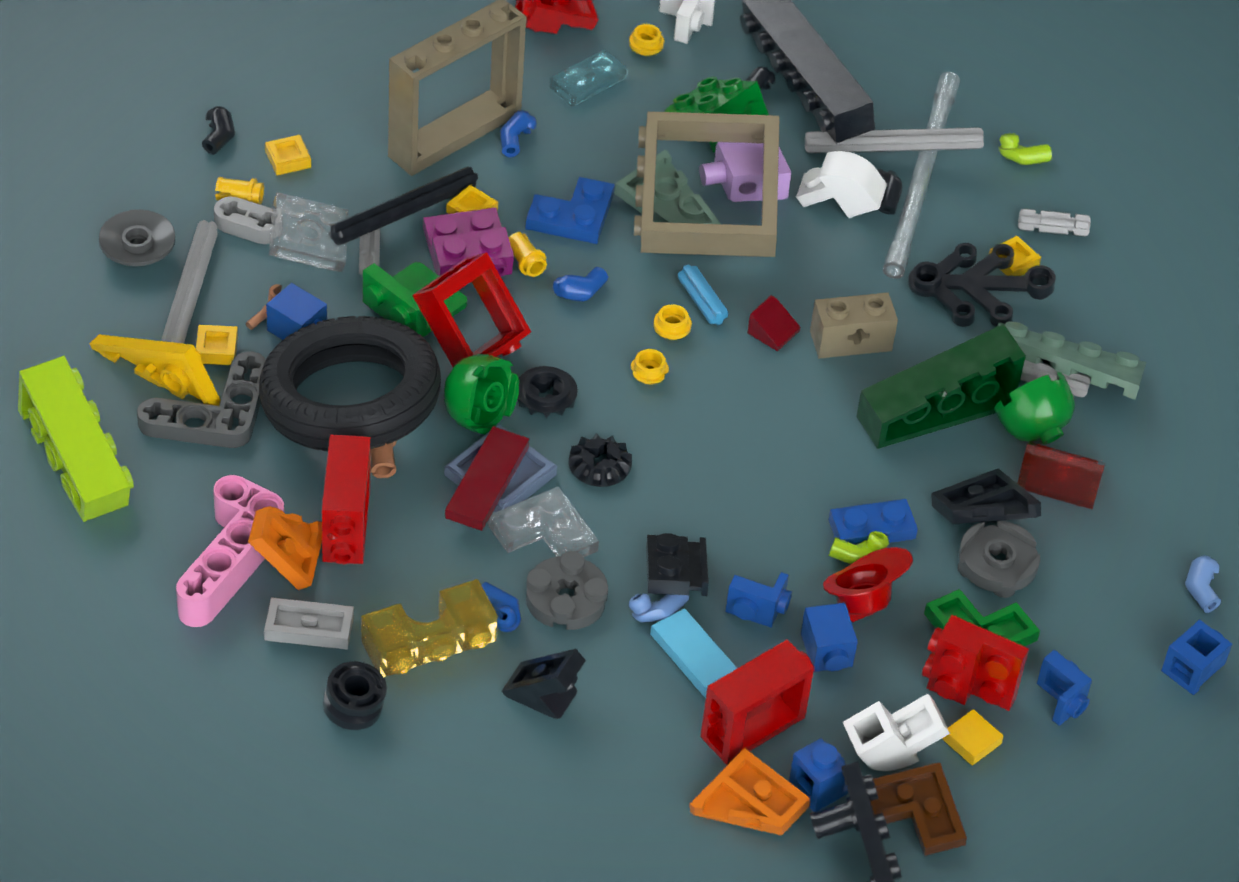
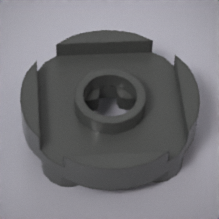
(569, 572)
(996, 575)

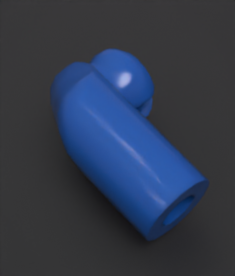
(505, 606)

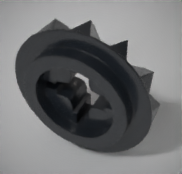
(540, 380)
(609, 470)

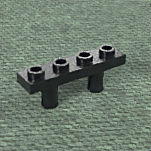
(859, 814)

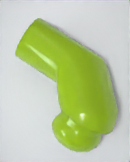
(850, 552)

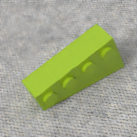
(73, 438)

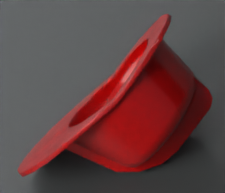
(868, 581)

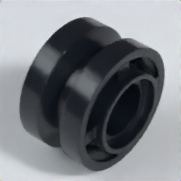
(359, 710)

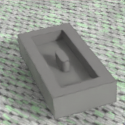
(309, 623)

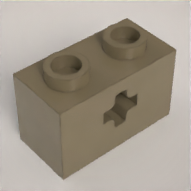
(853, 325)

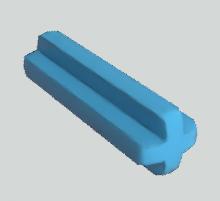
(702, 294)

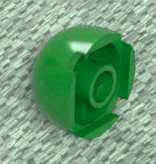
(481, 392)
(1038, 410)

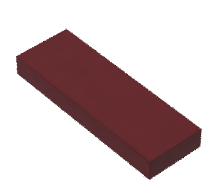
(487, 478)

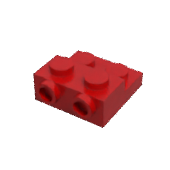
(551, 14)
(974, 663)

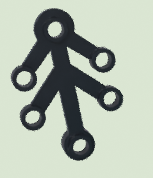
(977, 281)

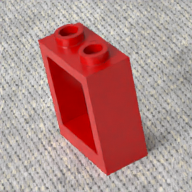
(493, 293)
(346, 499)
(757, 701)

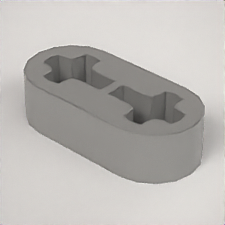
(243, 219)

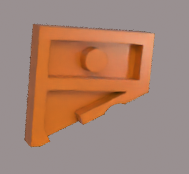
(287, 544)
(751, 797)

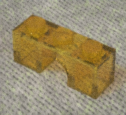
(400, 643)

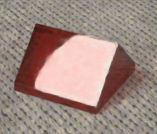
(1061, 475)

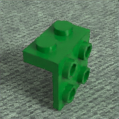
(721, 97)
(393, 296)

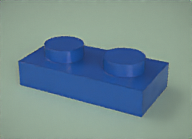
(889, 517)

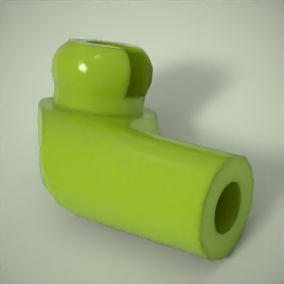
(1023, 155)

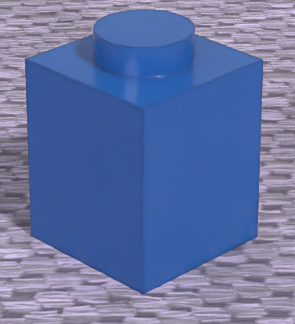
(293, 310)
(829, 637)

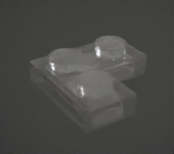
(547, 518)

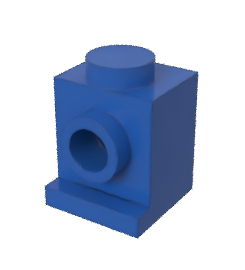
(1196, 656)
(823, 765)

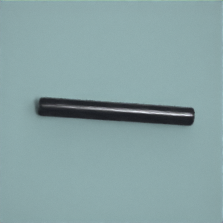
(402, 206)

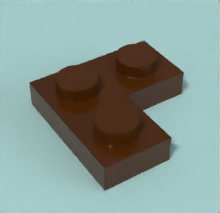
(925, 799)

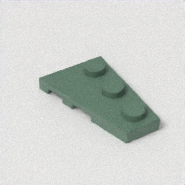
(673, 197)

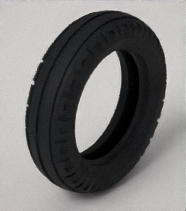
(341, 342)

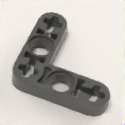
(217, 419)

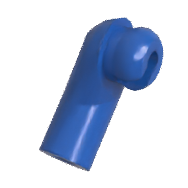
(510, 131)
(578, 287)

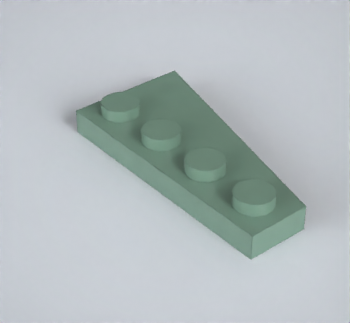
(1086, 357)

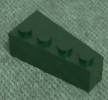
(943, 389)

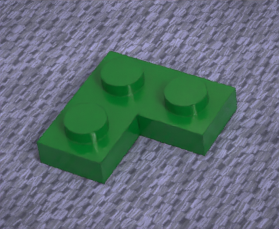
(1007, 622)

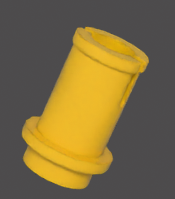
(247, 190)
(530, 260)

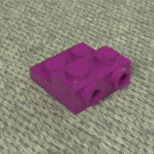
(467, 234)

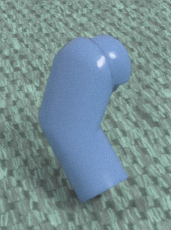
(1199, 580)

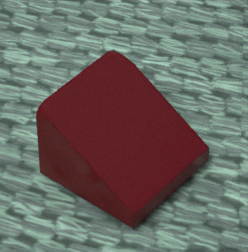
(772, 324)

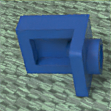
(757, 601)
(1066, 684)

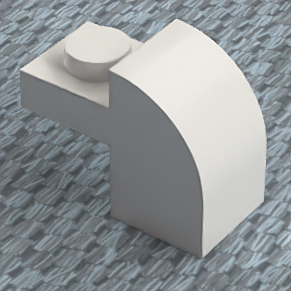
(689, 16)
(848, 180)
(892, 740)

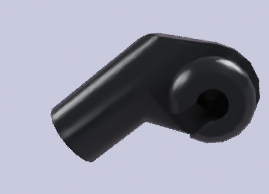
(222, 131)

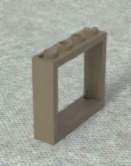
(440, 138)
(708, 238)

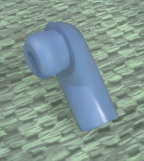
(649, 611)

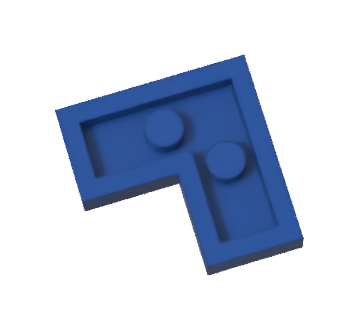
(573, 219)

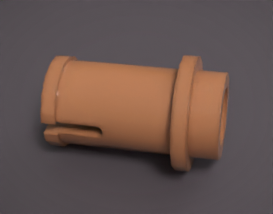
(383, 461)

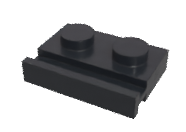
(676, 565)

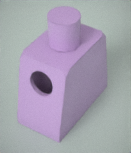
(741, 171)

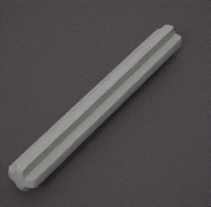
(899, 140)
(190, 282)

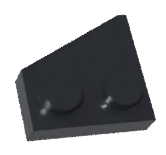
(985, 499)

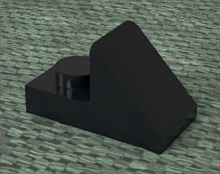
(546, 682)

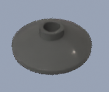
(137, 237)

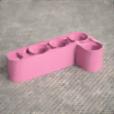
(229, 557)

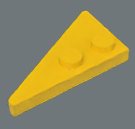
(163, 363)

